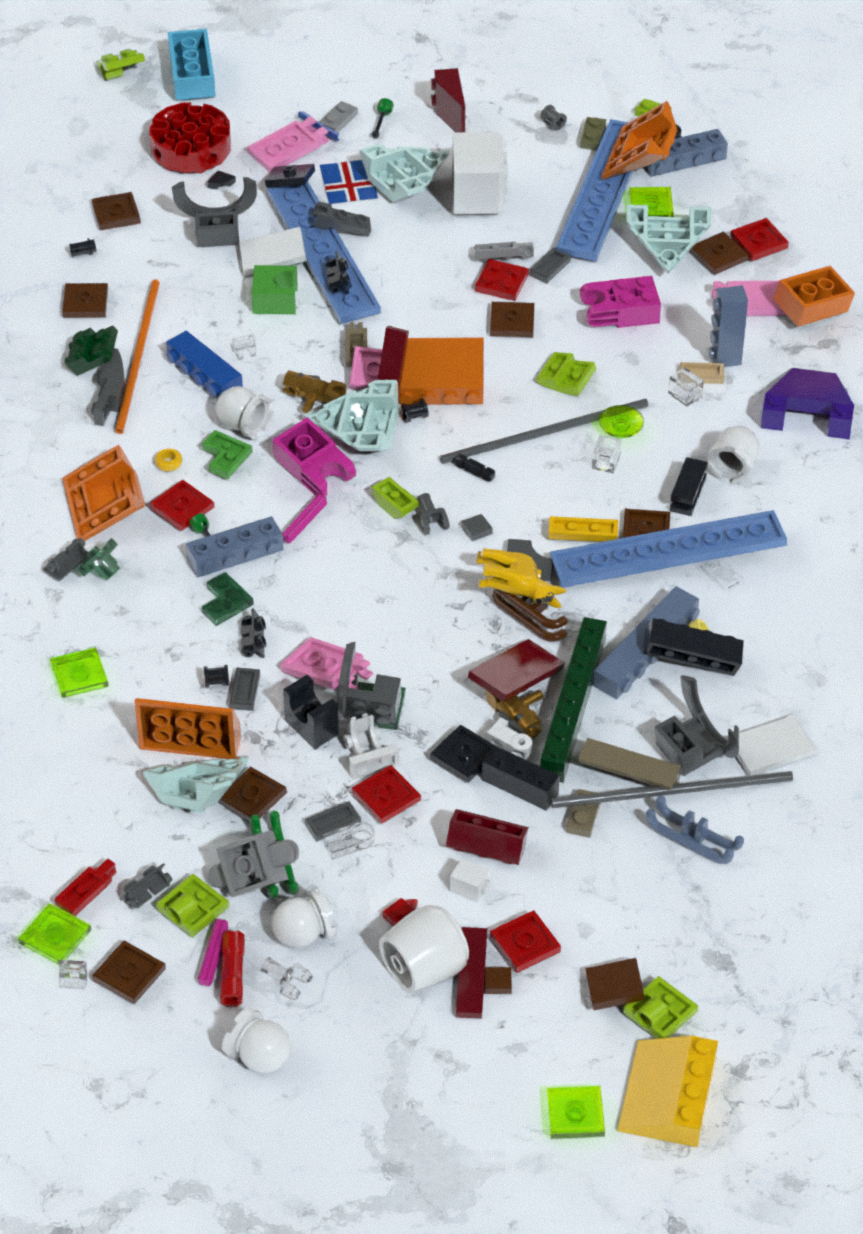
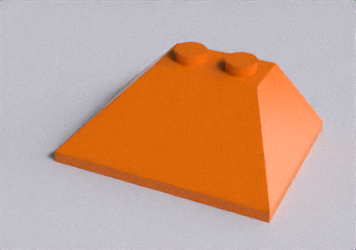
(642, 141)
(103, 493)

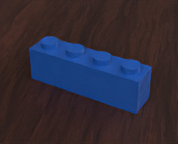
(202, 364)

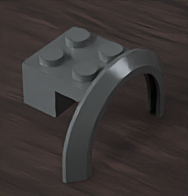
(216, 224)
(381, 703)
(696, 740)

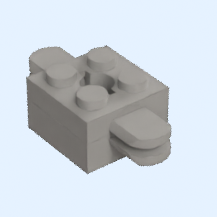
(253, 863)

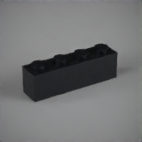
(693, 646)

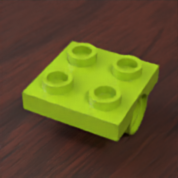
(112, 65)
(192, 905)
(662, 1010)

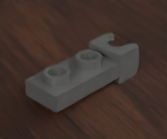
(340, 219)

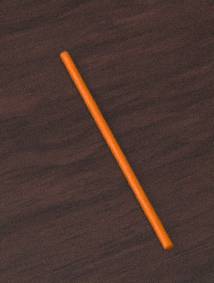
(132, 377)

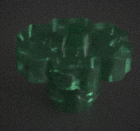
(101, 560)

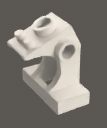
(361, 735)

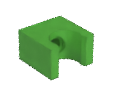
(274, 289)

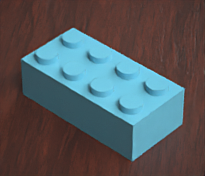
(191, 64)

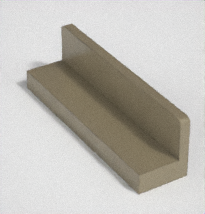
(630, 764)

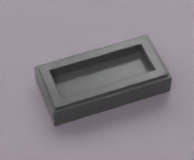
(550, 265)
(245, 689)
(332, 820)

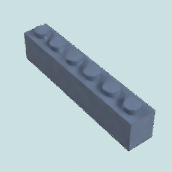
(627, 660)

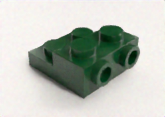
(91, 349)

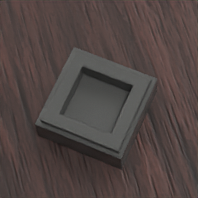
(476, 527)

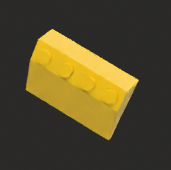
(669, 1089)

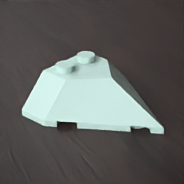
(401, 170)
(668, 237)
(363, 417)
(196, 783)

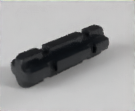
(475, 467)

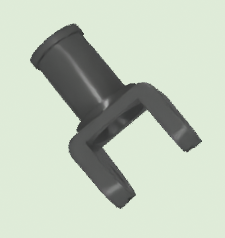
(431, 514)

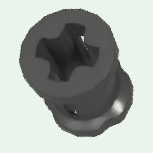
(555, 118)

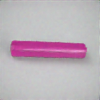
(304, 518)
(212, 953)

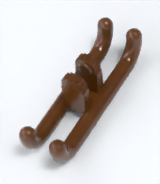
(527, 611)

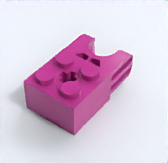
(622, 302)
(311, 456)

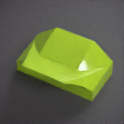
(394, 498)

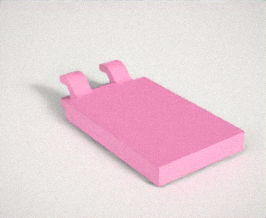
(288, 144)
(759, 296)
(323, 663)

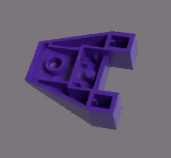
(812, 393)

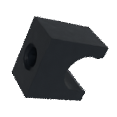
(307, 716)

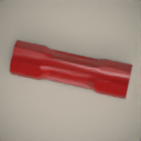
(232, 968)

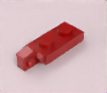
(86, 888)

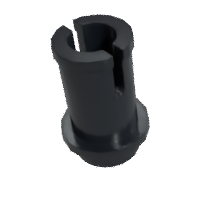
(82, 247)

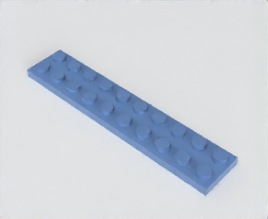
(595, 203)
(295, 209)
(667, 548)

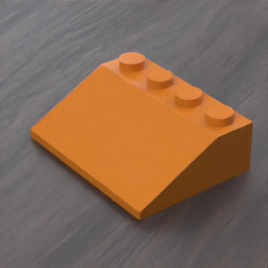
(443, 371)
(187, 728)

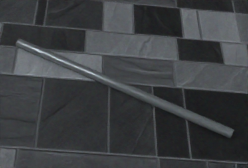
(535, 433)
(677, 789)

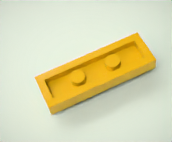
(582, 529)

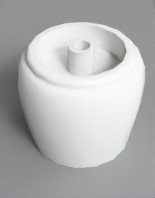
(424, 948)

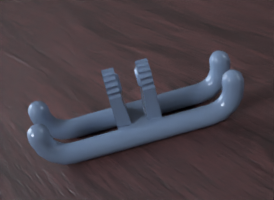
(693, 833)

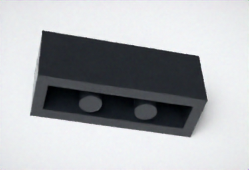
(520, 778)

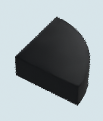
(221, 179)

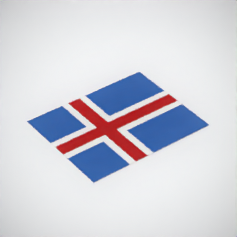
(347, 182)

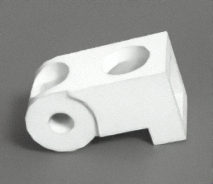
(509, 739)

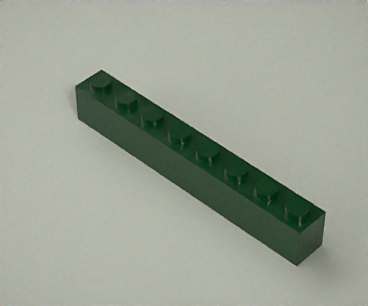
(574, 697)

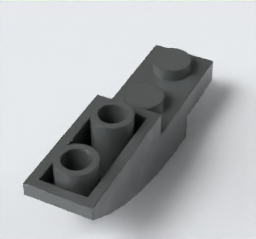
(112, 389)

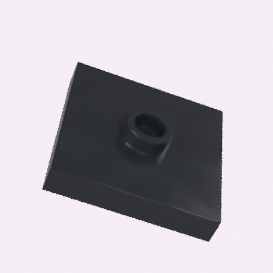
(289, 175)
(462, 753)

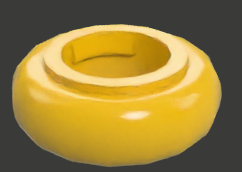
(165, 454)

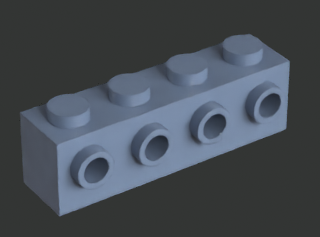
(692, 152)
(728, 326)
(234, 546)

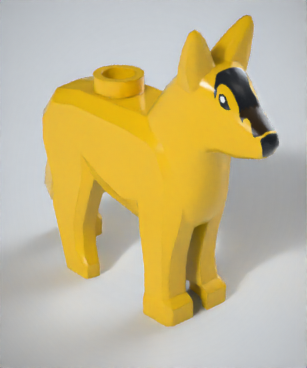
(519, 576)

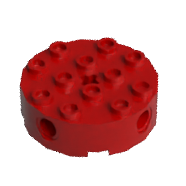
(190, 137)

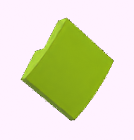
(566, 374)

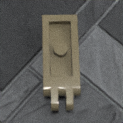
(353, 338)

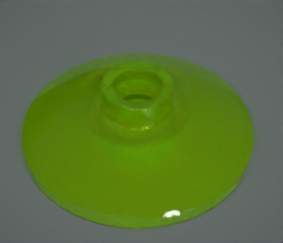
(621, 421)

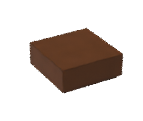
(498, 980)

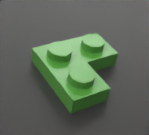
(229, 453)

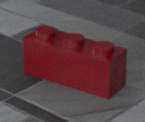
(487, 837)

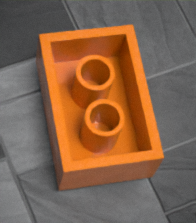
(813, 295)

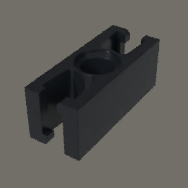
(688, 486)

